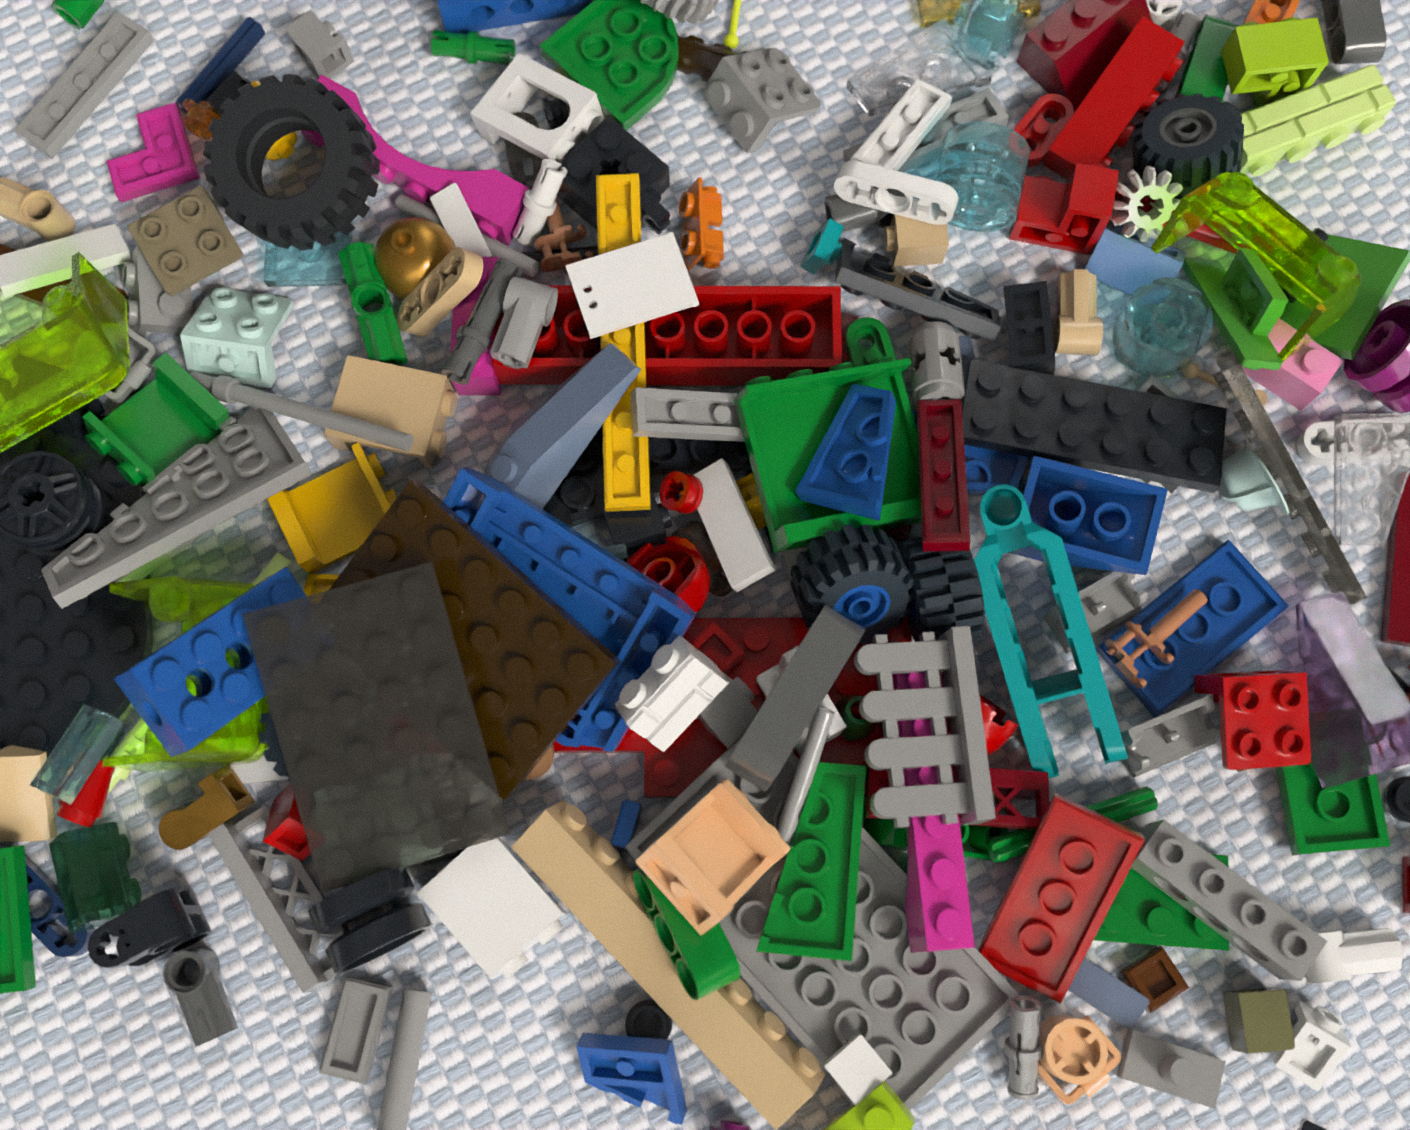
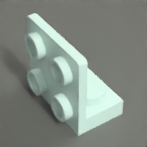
(235, 335)

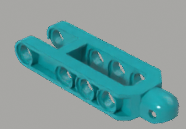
(1007, 530)

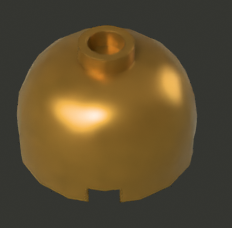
(410, 252)

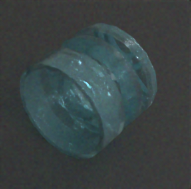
(986, 171)

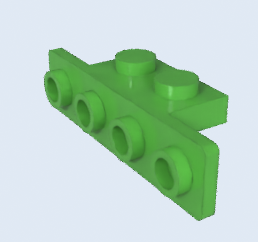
(1243, 304)

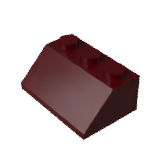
(1078, 43)

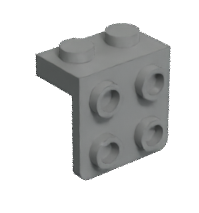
(756, 92)

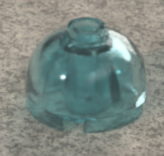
(988, 30)

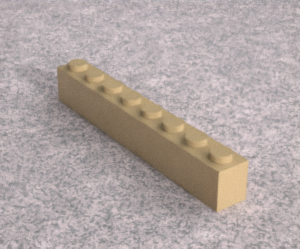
(725, 1025)

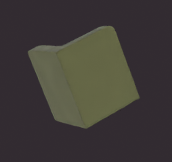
(1258, 1020)

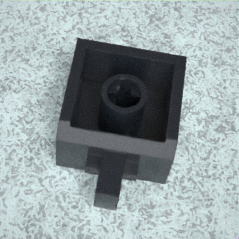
(614, 151)

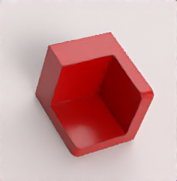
(285, 826)

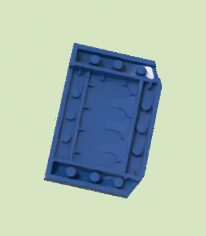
(592, 585)

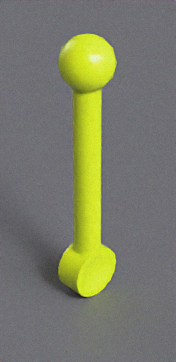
(731, 39)

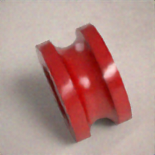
(671, 488)

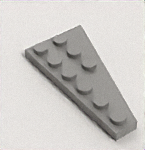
(188, 498)

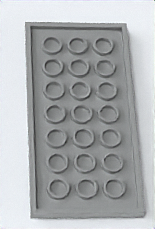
(911, 1007)

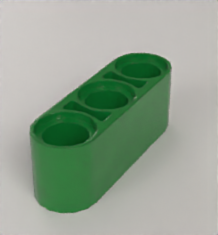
(1205, 66)
(699, 961)

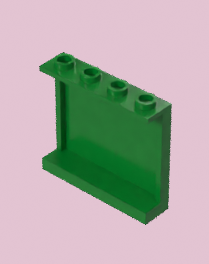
(785, 427)

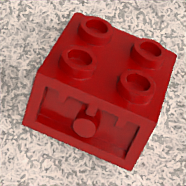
(1261, 717)

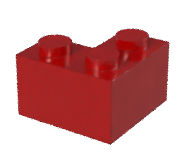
(1068, 213)

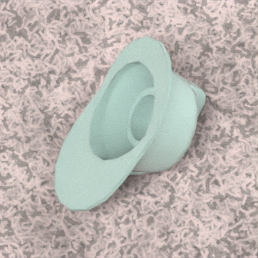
(1249, 482)

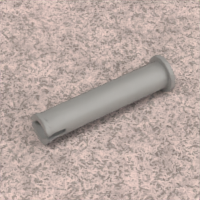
(404, 1060)

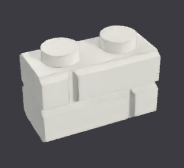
(670, 693)

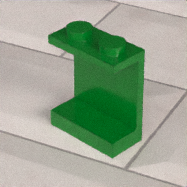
(157, 423)

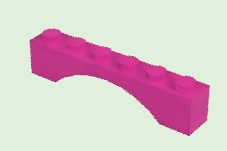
(490, 195)
(936, 876)

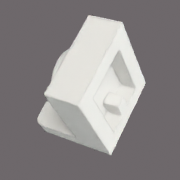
(1318, 1046)

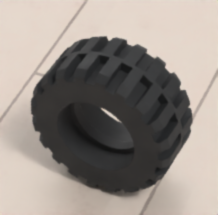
(250, 130)

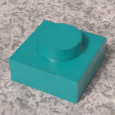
(823, 247)

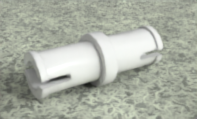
(539, 202)

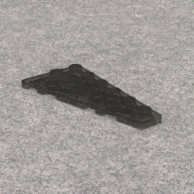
(1273, 453)

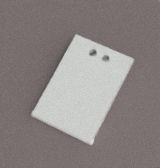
(632, 285)

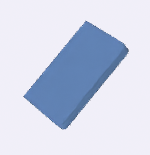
(1129, 262)

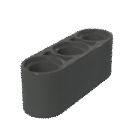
(1354, 30)

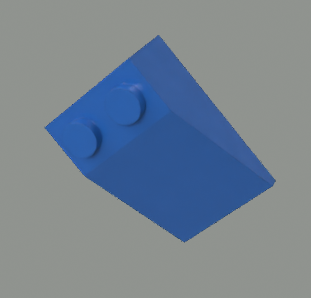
(1098, 515)

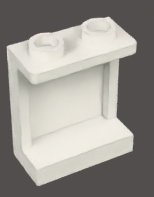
(493, 907)

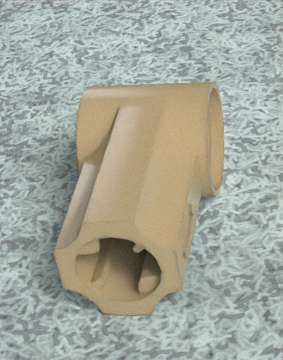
(35, 210)
(1076, 325)

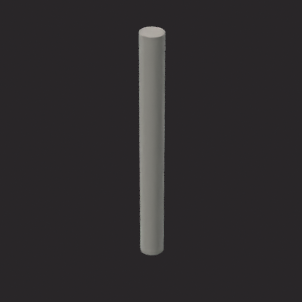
(416, 209)

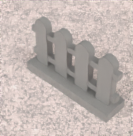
(964, 746)

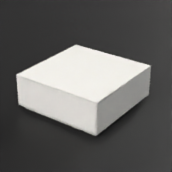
(857, 1068)

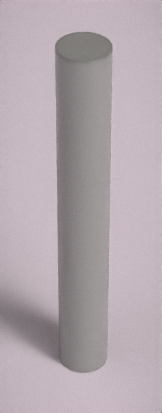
(804, 773)

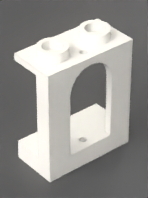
(513, 91)

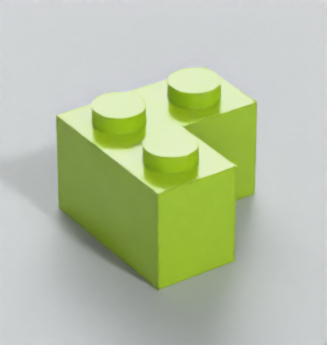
(1274, 58)

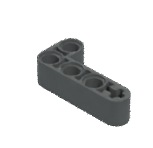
(795, 698)

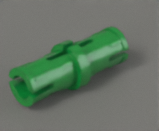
(472, 47)

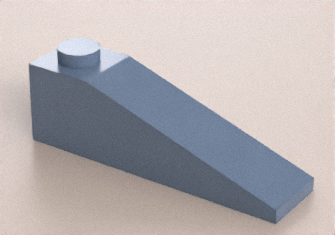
(558, 429)

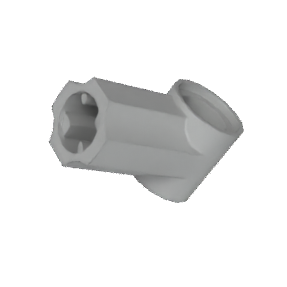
(526, 311)

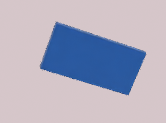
(1235, 611)

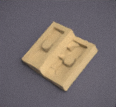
(24, 810)

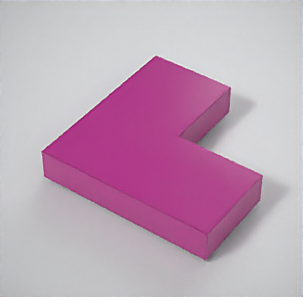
(163, 163)

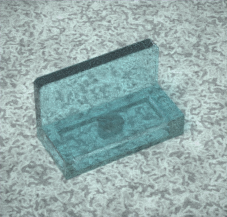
(82, 746)

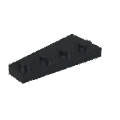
(914, 292)

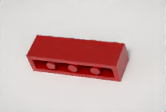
(1117, 99)

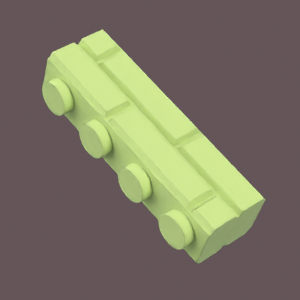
(1314, 118)

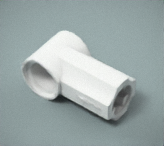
(1355, 954)

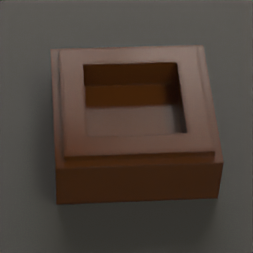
(1155, 978)

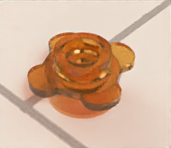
(199, 118)

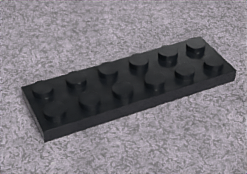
(1093, 426)

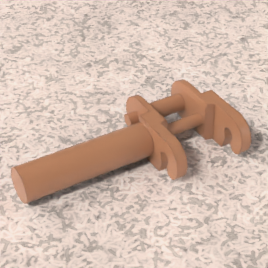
(558, 239)
(1154, 638)

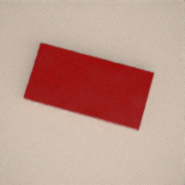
(1059, 897)

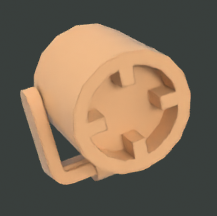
(1076, 1054)

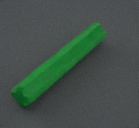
(1116, 808)

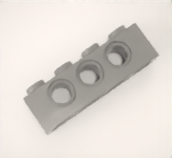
(1226, 902)

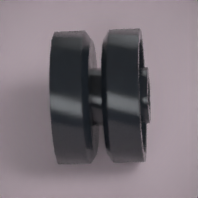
(368, 914)

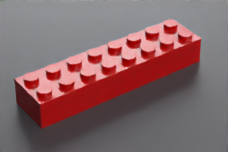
(720, 342)

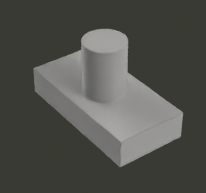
(1171, 1069)

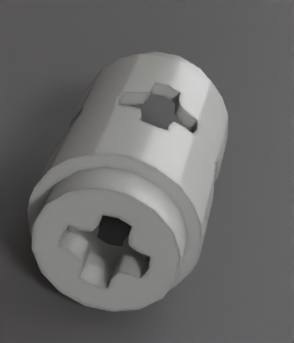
(936, 363)

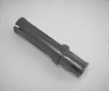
(475, 335)

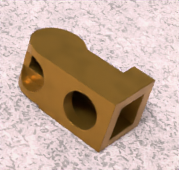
(222, 800)

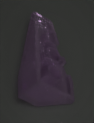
(1353, 699)

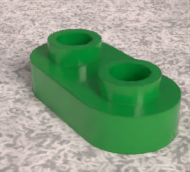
(869, 329)

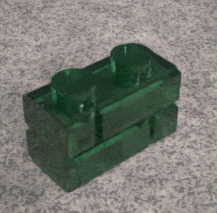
(93, 875)

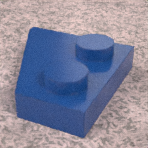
(634, 1070)

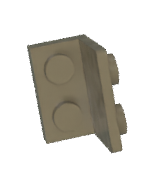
(185, 241)

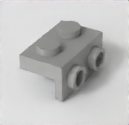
(149, 305)

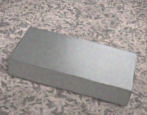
(356, 1030)

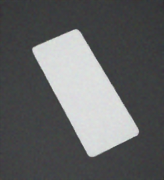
(459, 220)

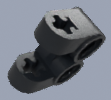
(151, 930)

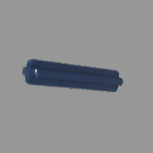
(223, 62)

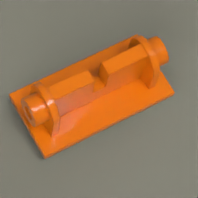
(701, 209)

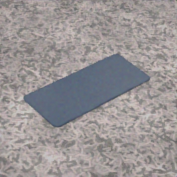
(1108, 994)

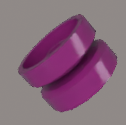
(1384, 358)

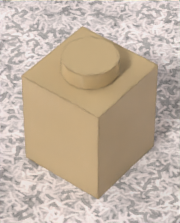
(915, 242)

